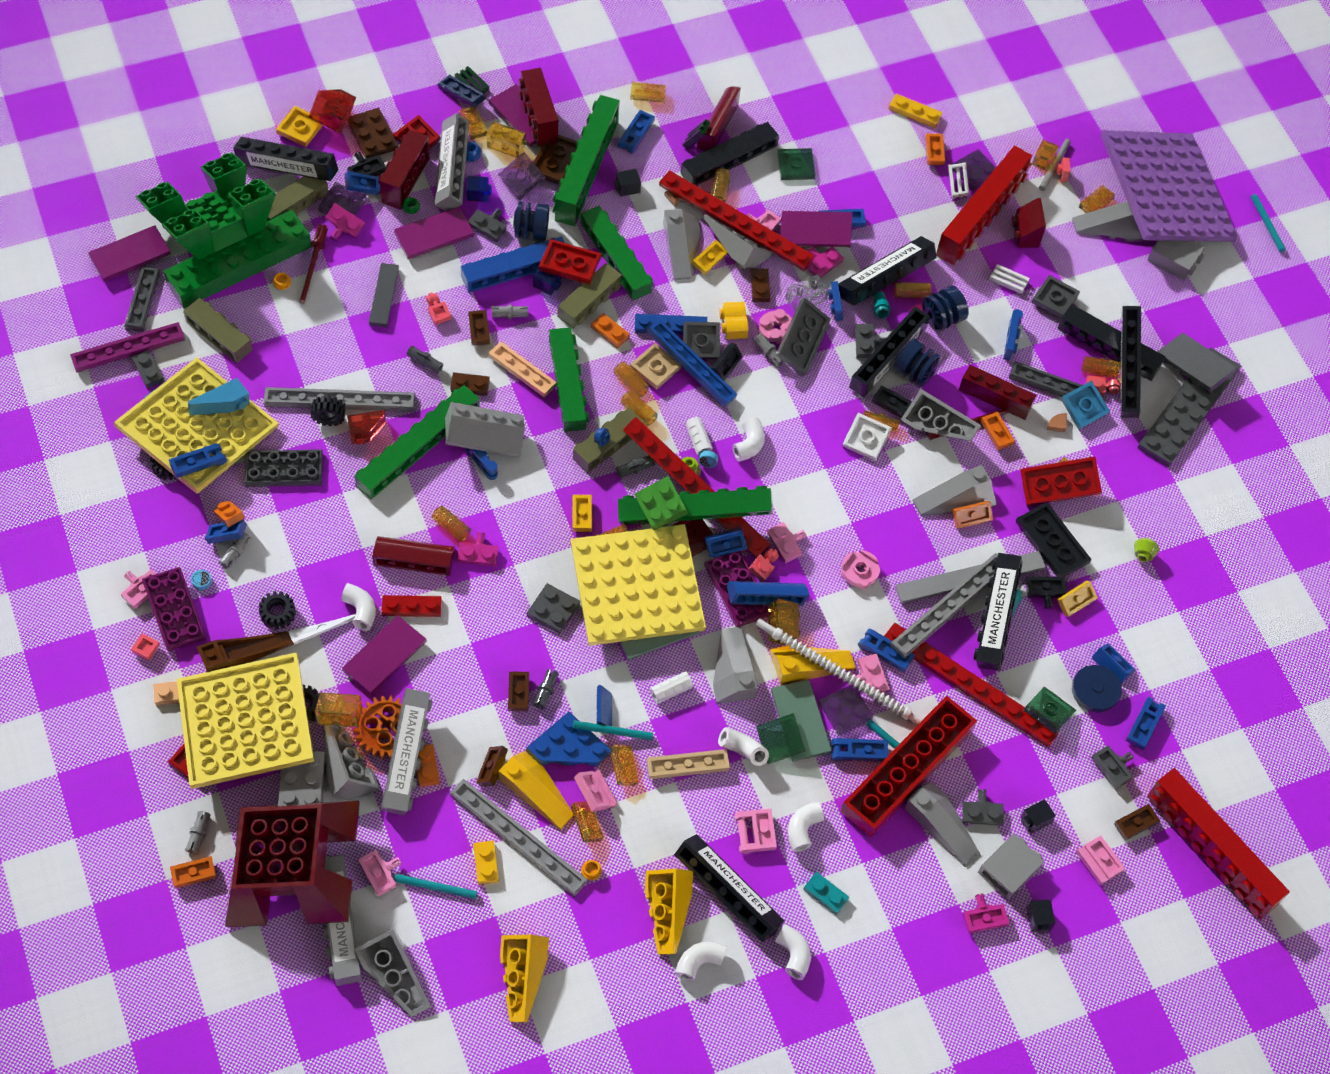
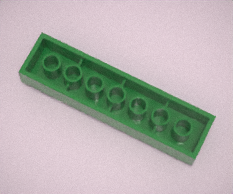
(586, 160)
(201, 278)

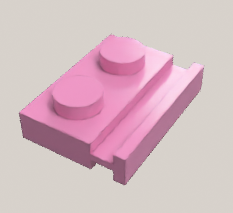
(595, 790)
(1100, 860)

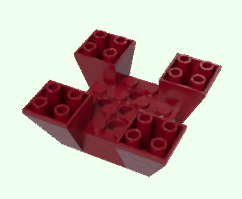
(284, 855)

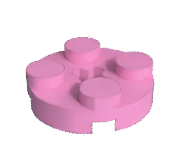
(773, 318)
(858, 559)

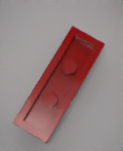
(411, 606)

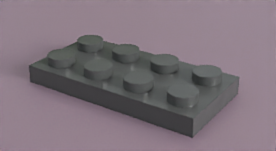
(803, 337)

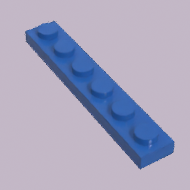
(692, 363)

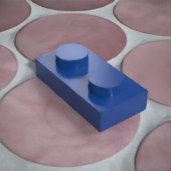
(362, 183)
(836, 307)
(220, 532)

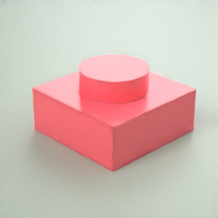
(1063, 169)
(145, 647)

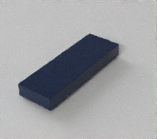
(461, 91)

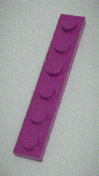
(127, 347)

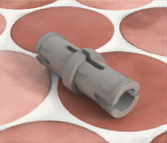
(509, 311)
(768, 349)
(234, 551)
(197, 832)

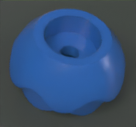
(476, 151)

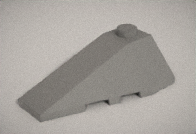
(1109, 221)
(682, 240)
(738, 246)
(936, 417)
(960, 491)
(733, 672)
(345, 769)
(938, 816)
(392, 969)

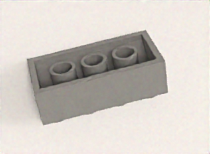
(484, 429)

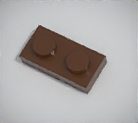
(760, 285)
(479, 327)
(476, 383)
(518, 691)
(492, 764)
(1136, 822)

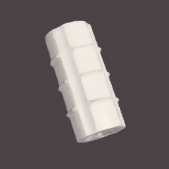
(698, 435)
(671, 687)

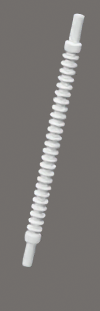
(777, 633)

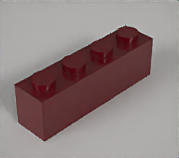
(997, 392)

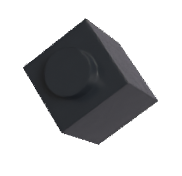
(627, 182)
(1037, 816)
(1040, 916)

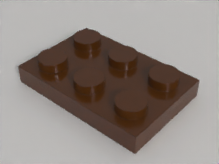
(372, 133)
(554, 158)

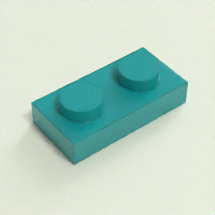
(826, 893)

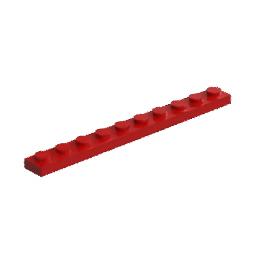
(736, 220)
(689, 480)
(977, 689)

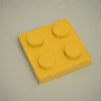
(298, 126)

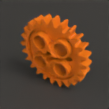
(370, 737)

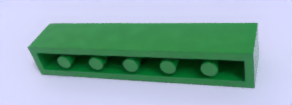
(616, 252)
(567, 378)

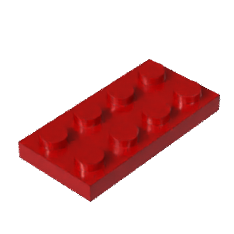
(1061, 481)

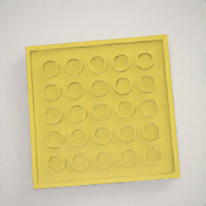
(167, 430)
(637, 585)
(244, 720)

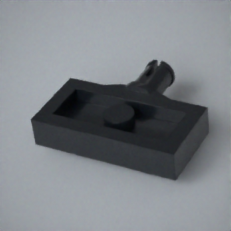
(369, 166)
(1046, 588)

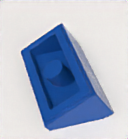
(725, 542)
(1111, 659)
(604, 706)

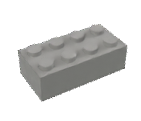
(303, 782)

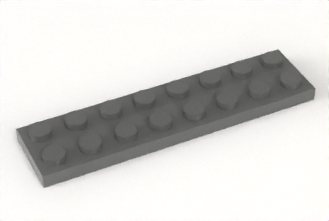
(1182, 418)

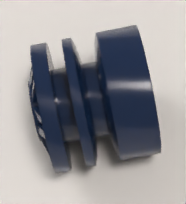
(531, 221)
(945, 308)
(919, 364)

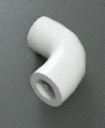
(754, 440)
(364, 606)
(743, 745)
(800, 824)
(799, 951)
(696, 956)

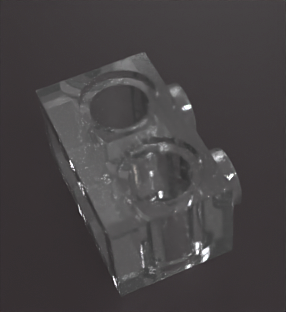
(806, 290)

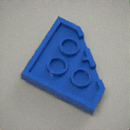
(568, 745)

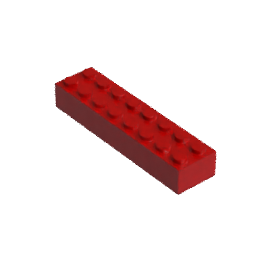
(984, 205)
(908, 766)
(1217, 844)

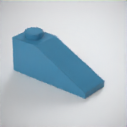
(222, 399)

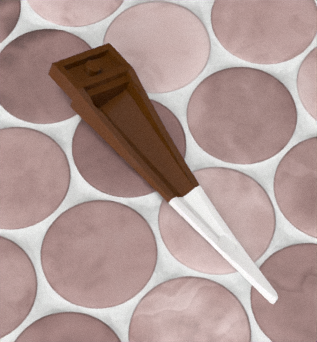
(239, 651)

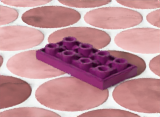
(511, 110)
(817, 228)
(433, 233)
(129, 253)
(734, 568)
(173, 608)
(384, 655)

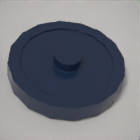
(1096, 688)

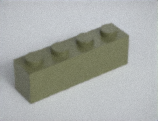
(298, 196)
(589, 297)
(218, 330)
(591, 455)

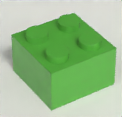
(661, 503)

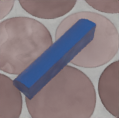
(766, 592)

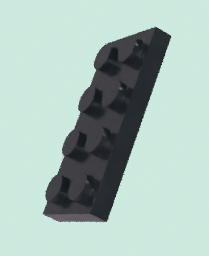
(1053, 540)

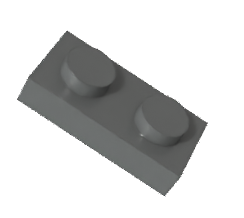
(147, 369)

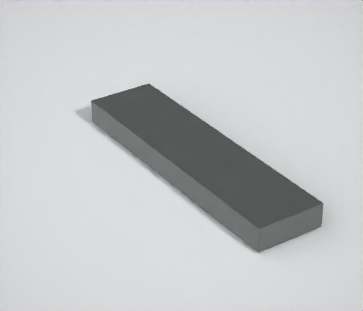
(384, 295)
(142, 299)
(1042, 380)

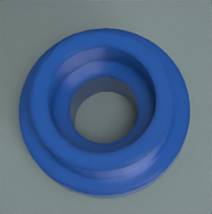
(602, 436)

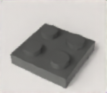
(1055, 296)
(703, 338)
(553, 608)

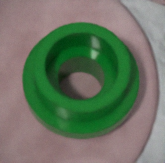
(411, 201)

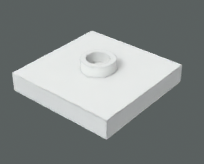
(866, 436)

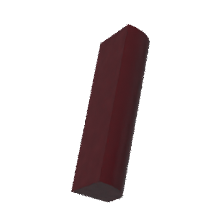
(720, 118)
(413, 555)

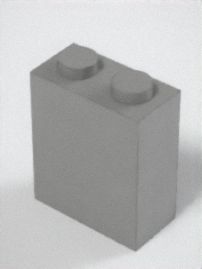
(1177, 256)
(1011, 866)

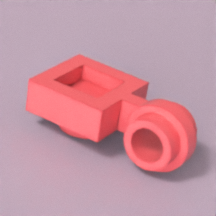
(438, 311)
(1113, 386)
(761, 567)

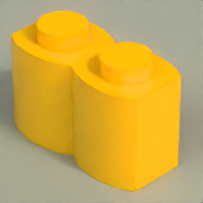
(734, 320)

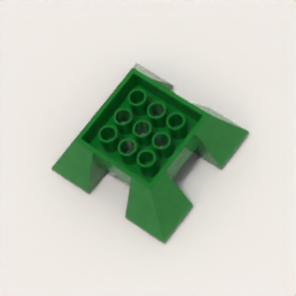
(218, 217)

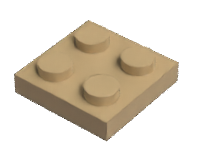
(655, 366)

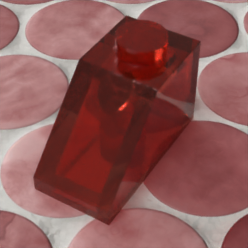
(365, 426)

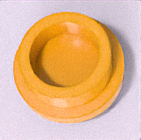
(281, 281)
(591, 870)

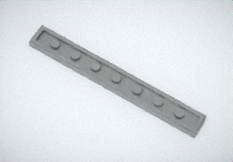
(353, 398)
(946, 582)
(944, 609)
(519, 837)

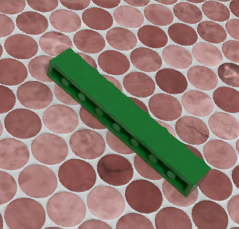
(410, 446)
(706, 505)

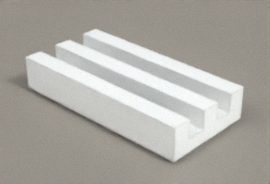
(960, 193)
(1010, 277)

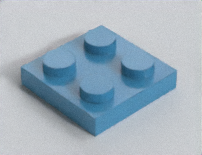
(1085, 405)

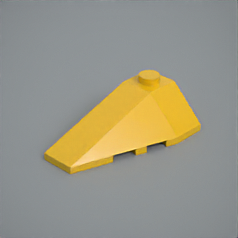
(795, 668)
(534, 785)
(669, 901)
(524, 965)

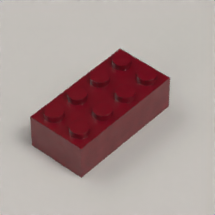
(538, 106)
(404, 169)

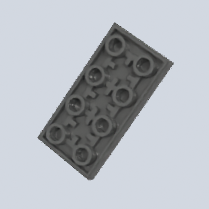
(1197, 362)
(283, 468)

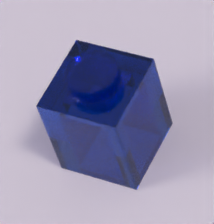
(478, 188)
(546, 282)

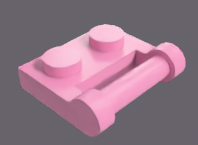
(762, 830)

